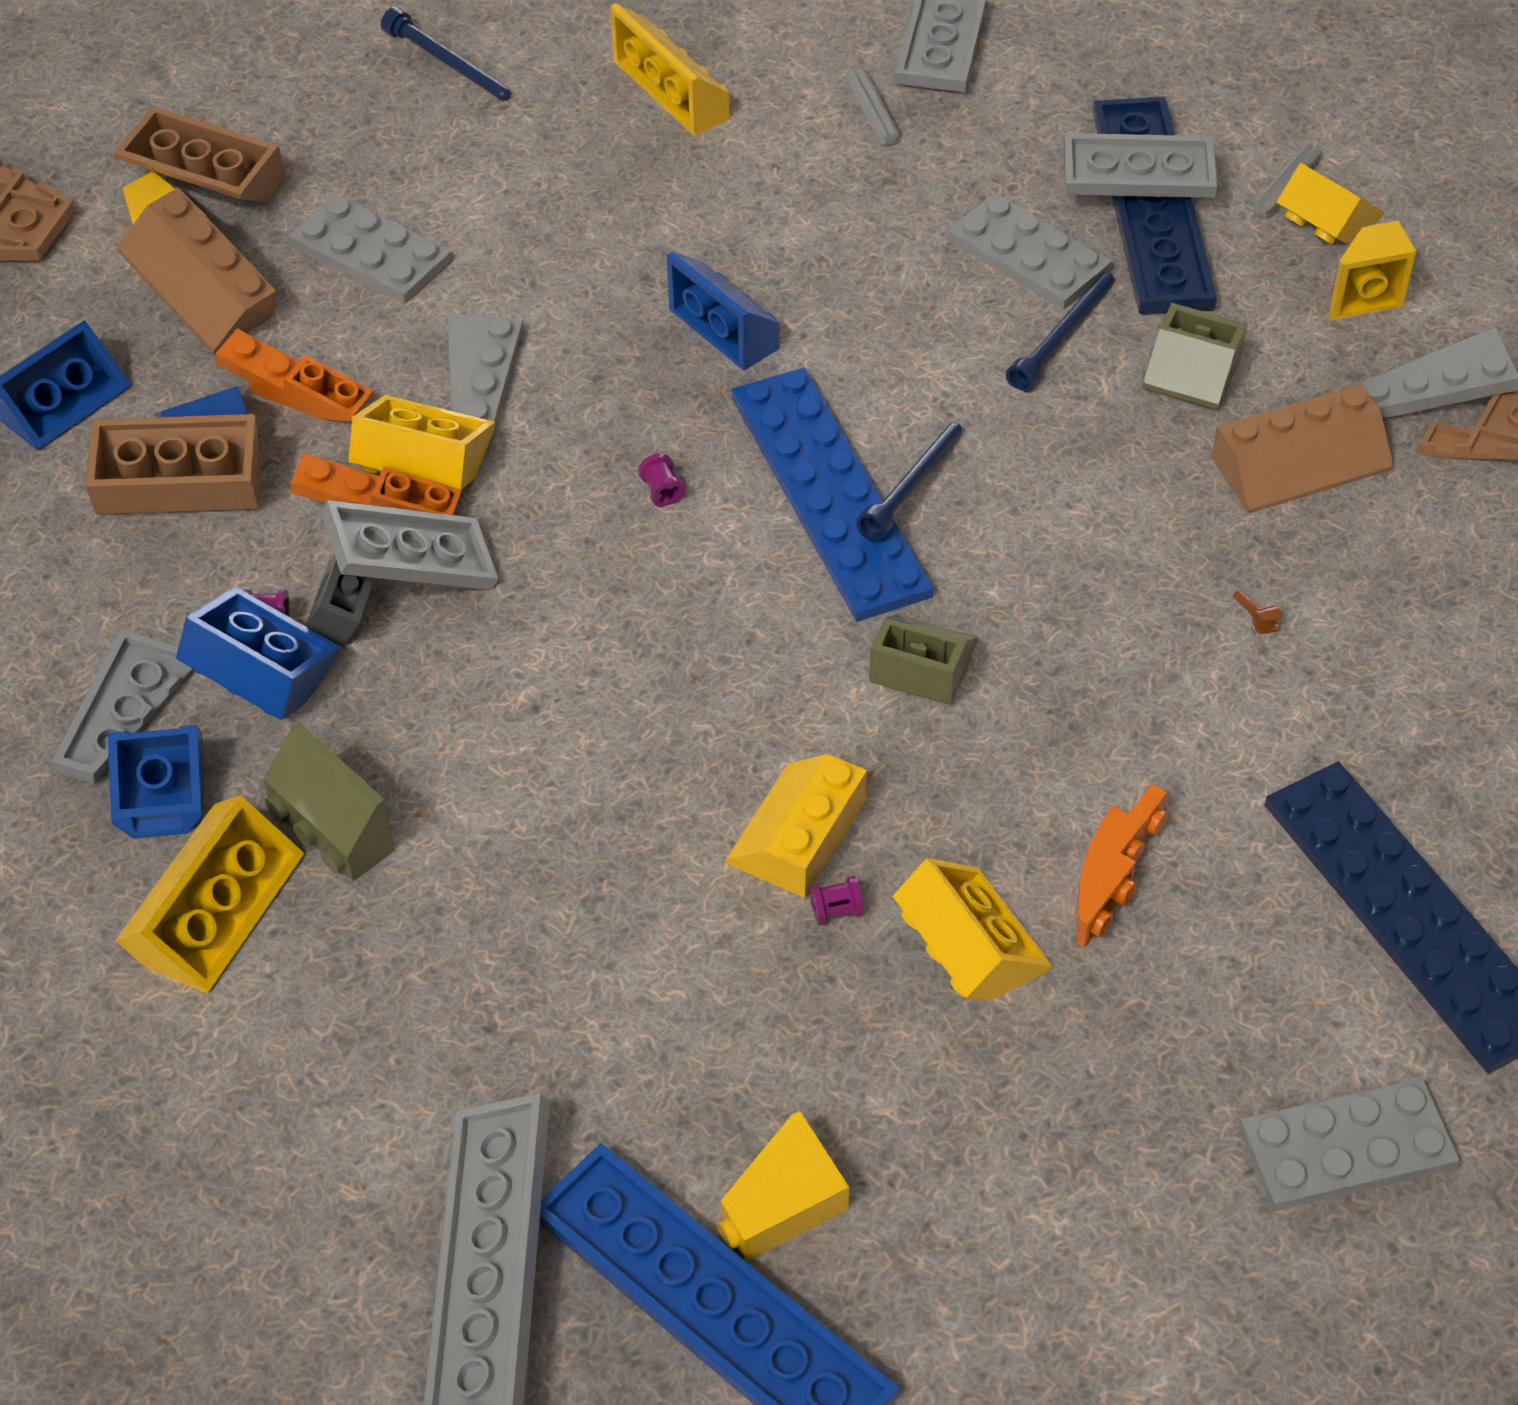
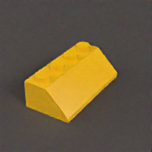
(667, 72)
(211, 895)

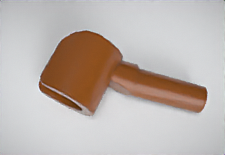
(1263, 618)

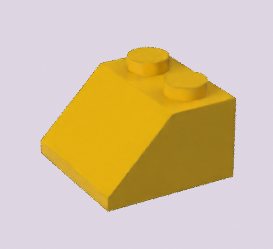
(1326, 205)
(1373, 271)

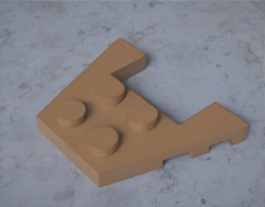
(29, 216)
(1492, 437)

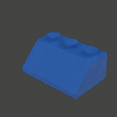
(720, 311)
(58, 386)
(255, 652)

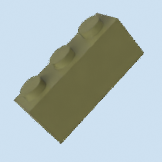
(328, 804)

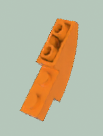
(293, 383)
(332, 481)
(1112, 862)

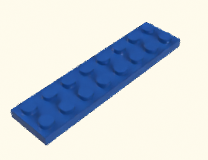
(829, 493)
(704, 1291)

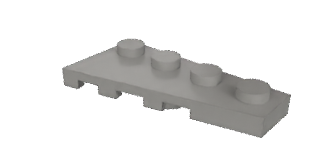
(481, 362)
(1446, 377)
(124, 696)

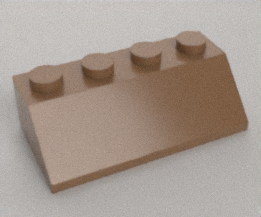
(204, 155)
(197, 270)
(1302, 448)
(174, 464)

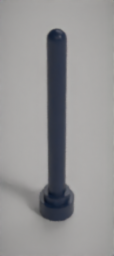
(399, 24)
(1026, 371)
(877, 519)

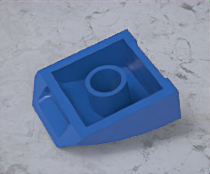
(156, 781)

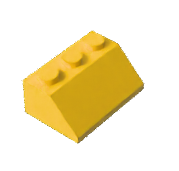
(419, 441)
(801, 822)
(969, 930)

